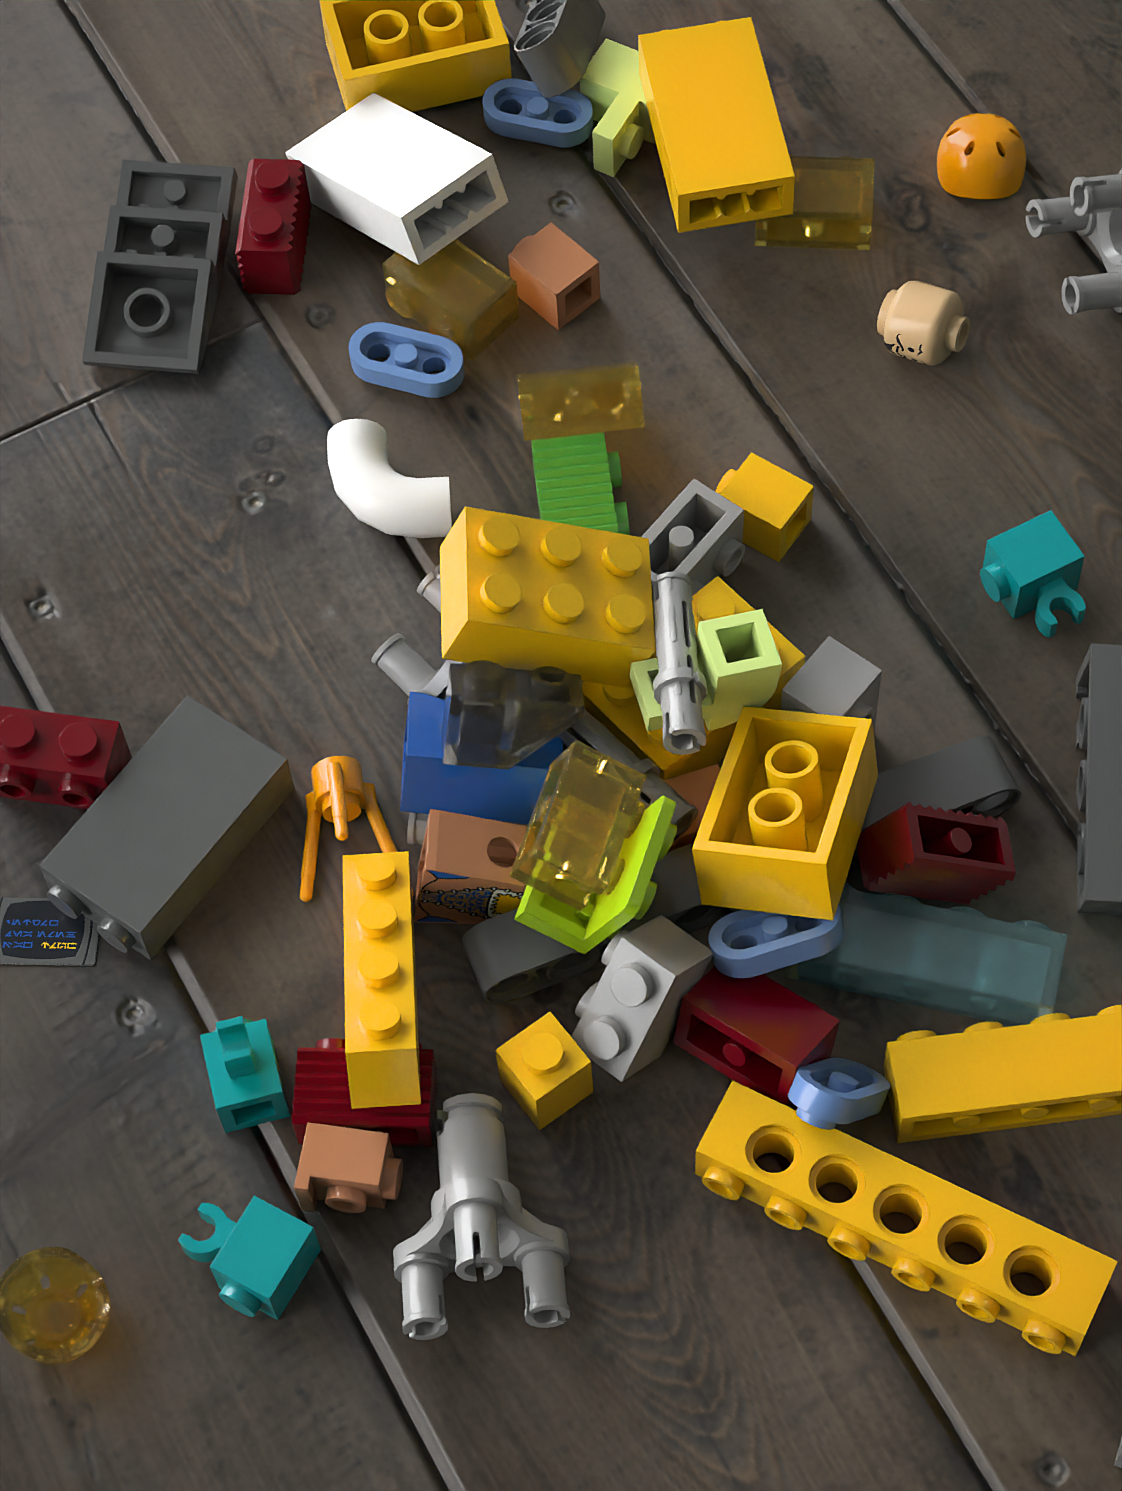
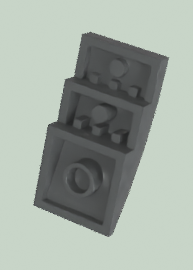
(160, 267)

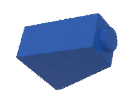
(465, 789)

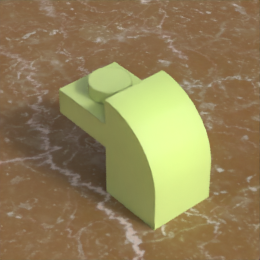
(617, 104)
(738, 666)

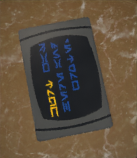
(41, 934)

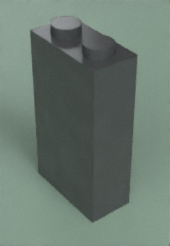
(166, 828)

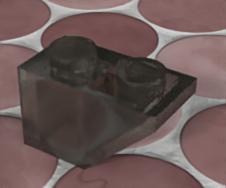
(505, 713)

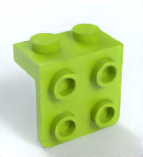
(629, 900)

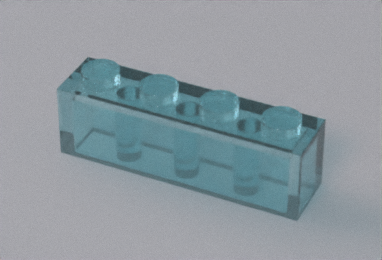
(941, 958)

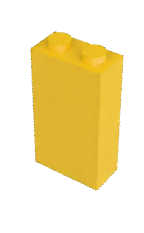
(715, 125)

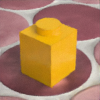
(773, 503)
(544, 1070)

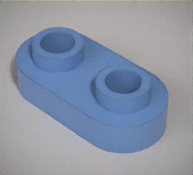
(552, 121)
(409, 359)
(761, 942)
(837, 1092)

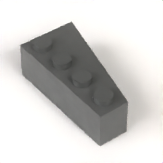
(1100, 781)

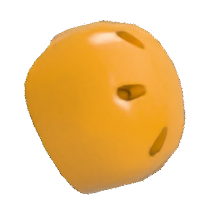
(983, 170)

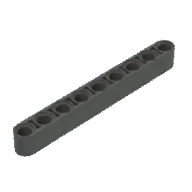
(518, 960)

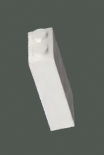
(399, 177)

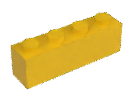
(380, 981)
(1005, 1075)

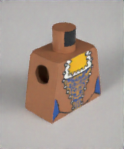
(467, 869)

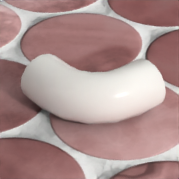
(378, 493)

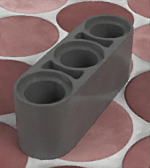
(558, 42)

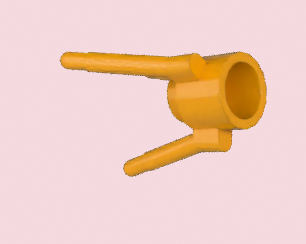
(338, 797)

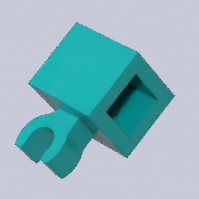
(1037, 570)
(244, 1073)
(257, 1258)

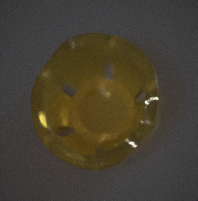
(53, 1314)

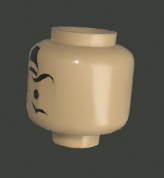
(923, 322)

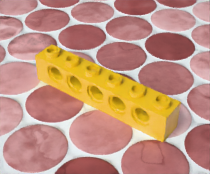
(944, 1214)

